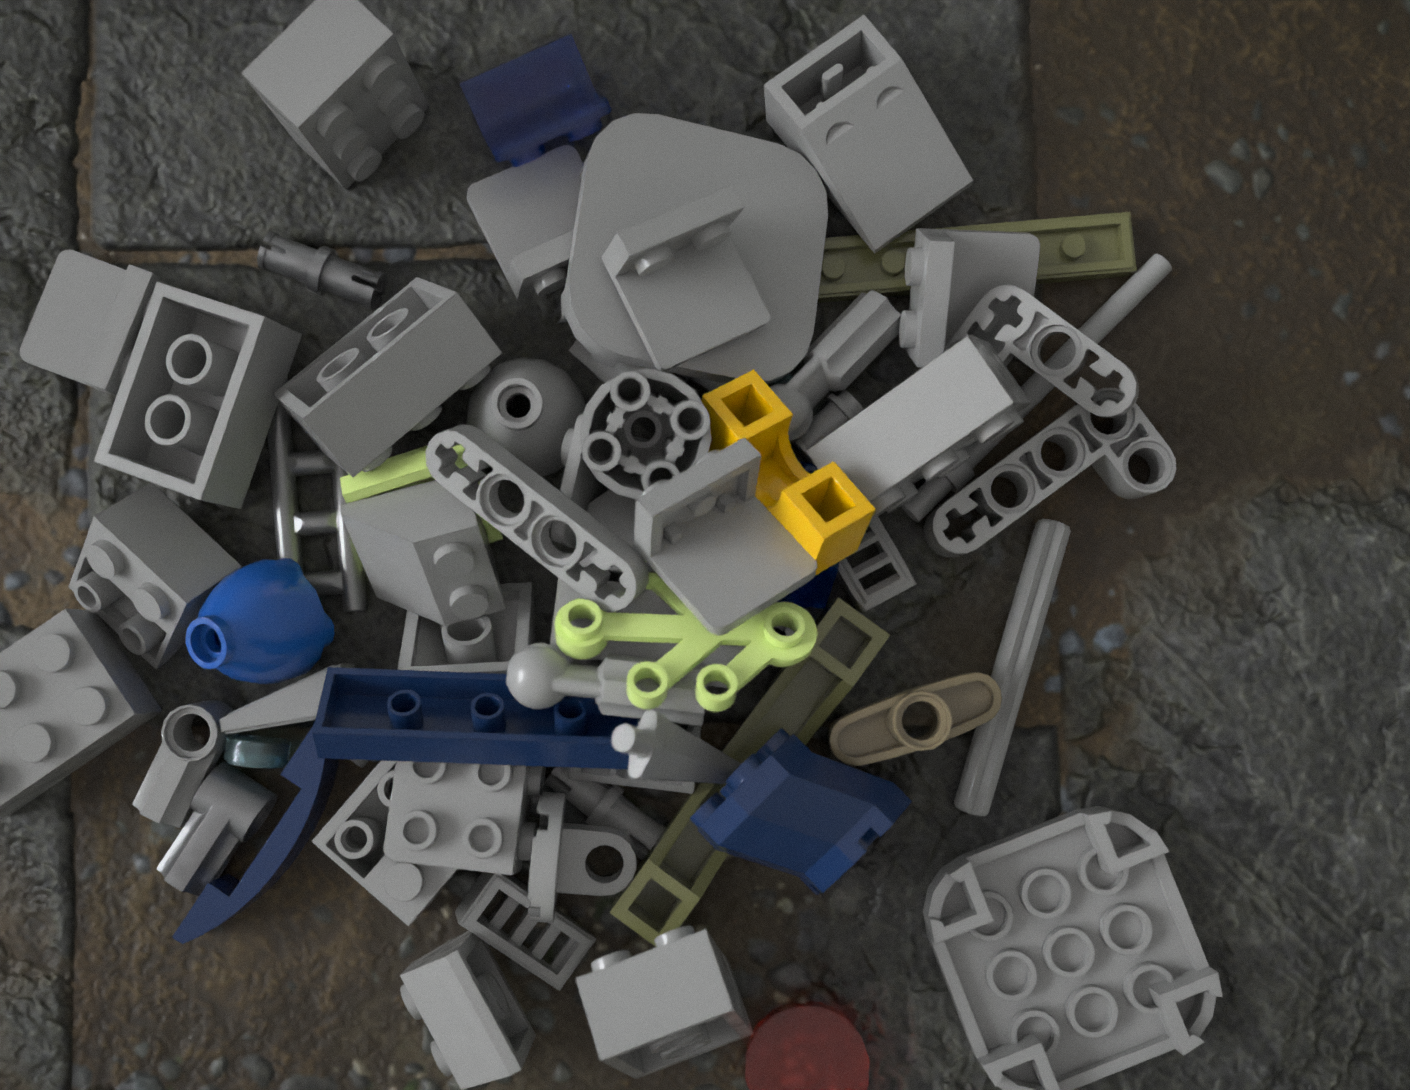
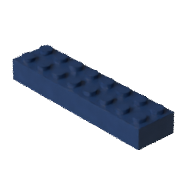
(457, 721)

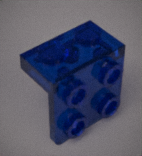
(535, 101)

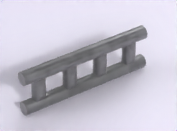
(292, 525)

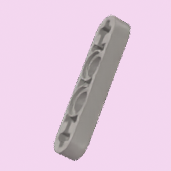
(531, 526)

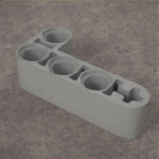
(1035, 481)

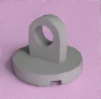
(561, 855)

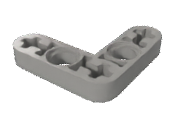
(1026, 343)

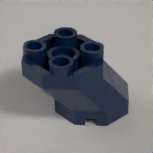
(799, 812)

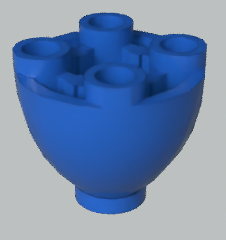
(261, 624)

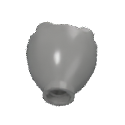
(553, 410)
(618, 457)

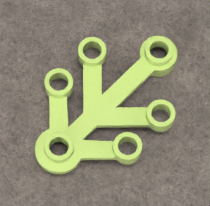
(693, 645)

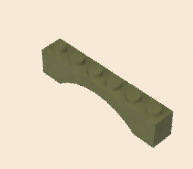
(797, 700)

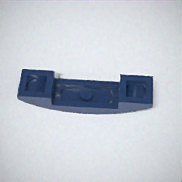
(227, 895)

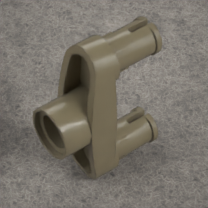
(877, 729)

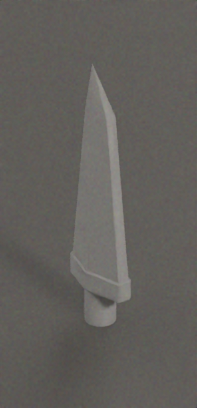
(670, 753)

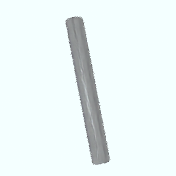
(1013, 665)

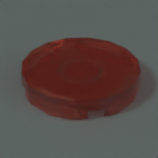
(806, 1050)

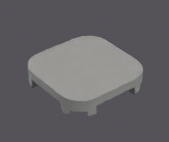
(660, 162)
(1070, 951)

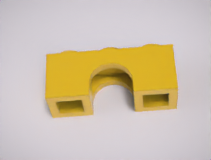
(816, 508)

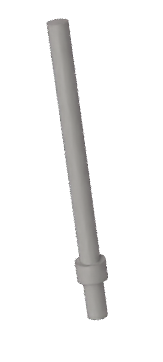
(1037, 387)

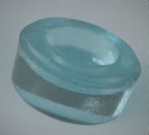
(257, 751)

